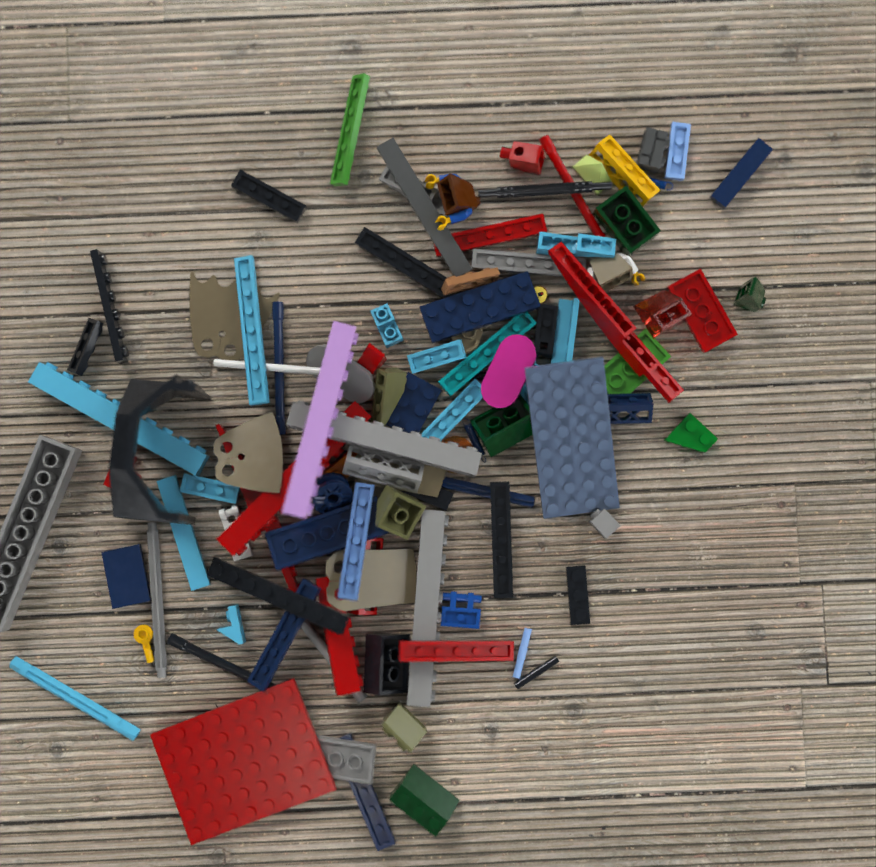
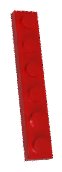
(499, 233)
(456, 651)

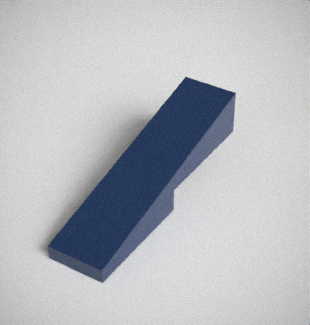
(741, 173)

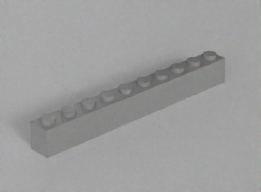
(394, 441)
(426, 603)

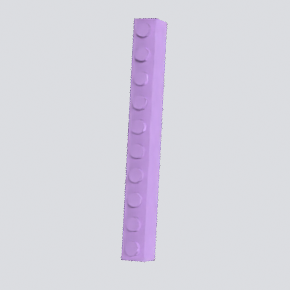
(319, 419)

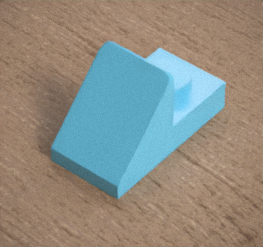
(235, 630)

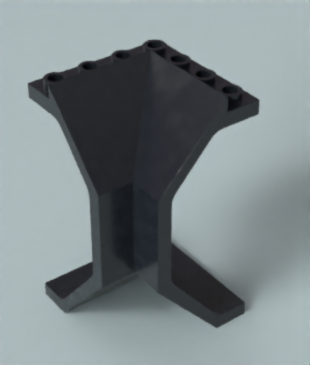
(128, 491)

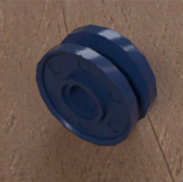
(332, 492)

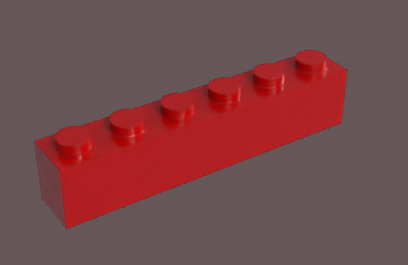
(340, 650)

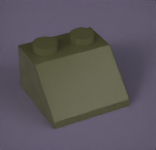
(398, 512)

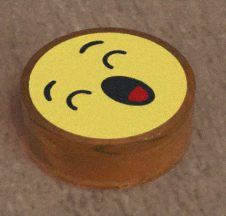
(542, 294)

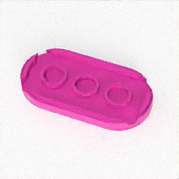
(506, 372)

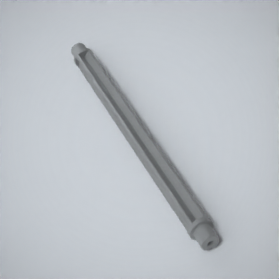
(157, 599)

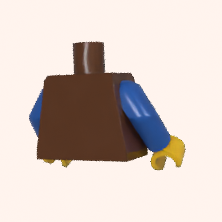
(456, 196)

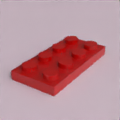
(708, 319)

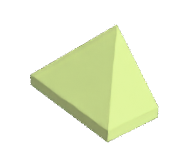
(592, 170)

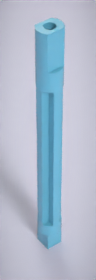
(75, 698)

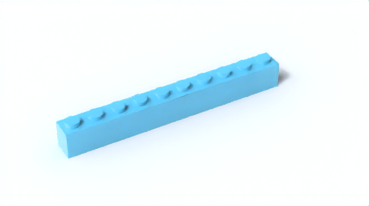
(104, 411)

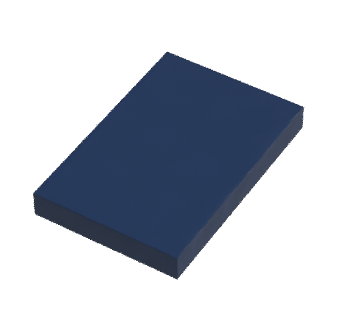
(126, 576)

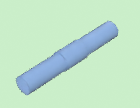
(522, 653)

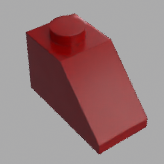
(372, 359)

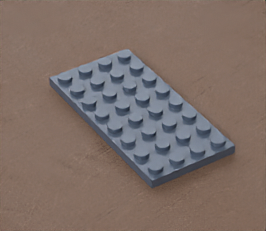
(572, 437)

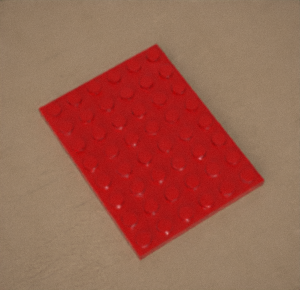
(243, 761)

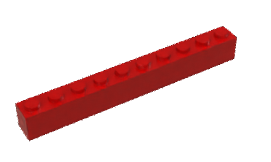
(268, 504)

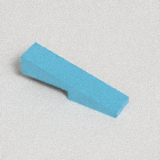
(579, 246)

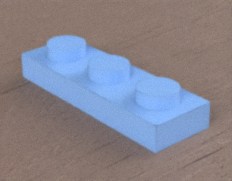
(677, 151)

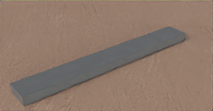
(423, 207)

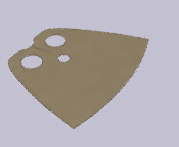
(263, 453)

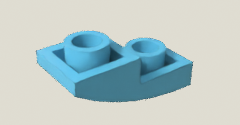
(386, 325)

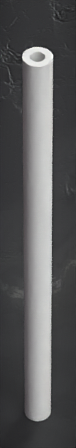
(269, 367)

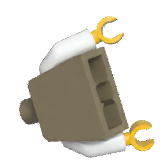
(614, 271)

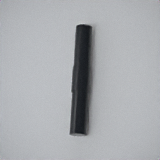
(536, 672)

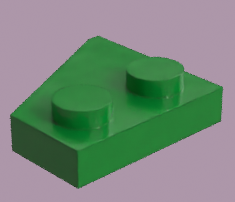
(692, 434)

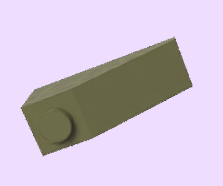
(388, 391)

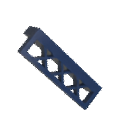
(631, 403)

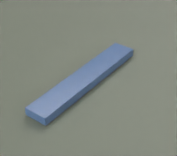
(356, 542)

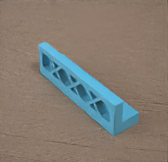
(565, 330)

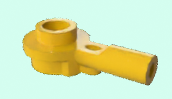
(143, 634)

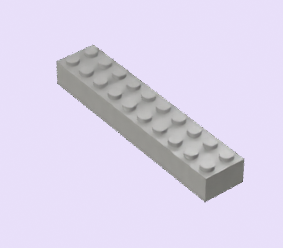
(31, 519)

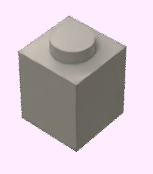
(604, 523)

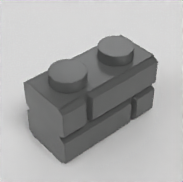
(652, 149)

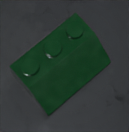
(503, 426)
(424, 800)

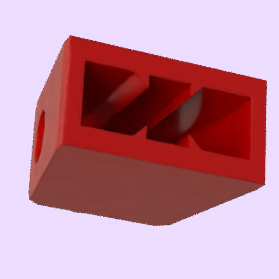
(524, 157)

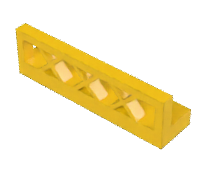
(625, 169)

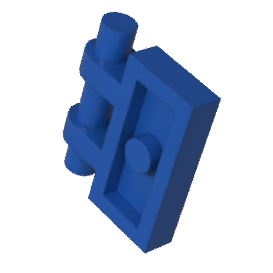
(459, 616)

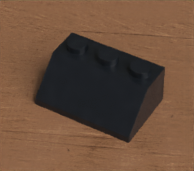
(382, 669)

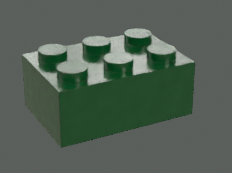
(626, 221)

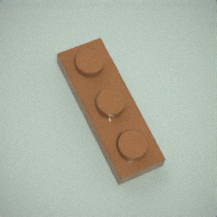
(470, 280)

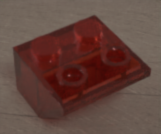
(662, 312)

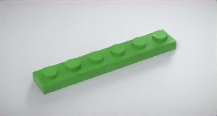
(350, 130)

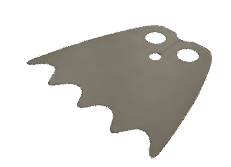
(217, 310)

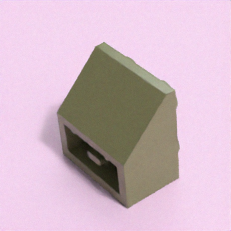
(403, 727)

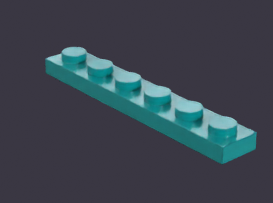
(484, 354)

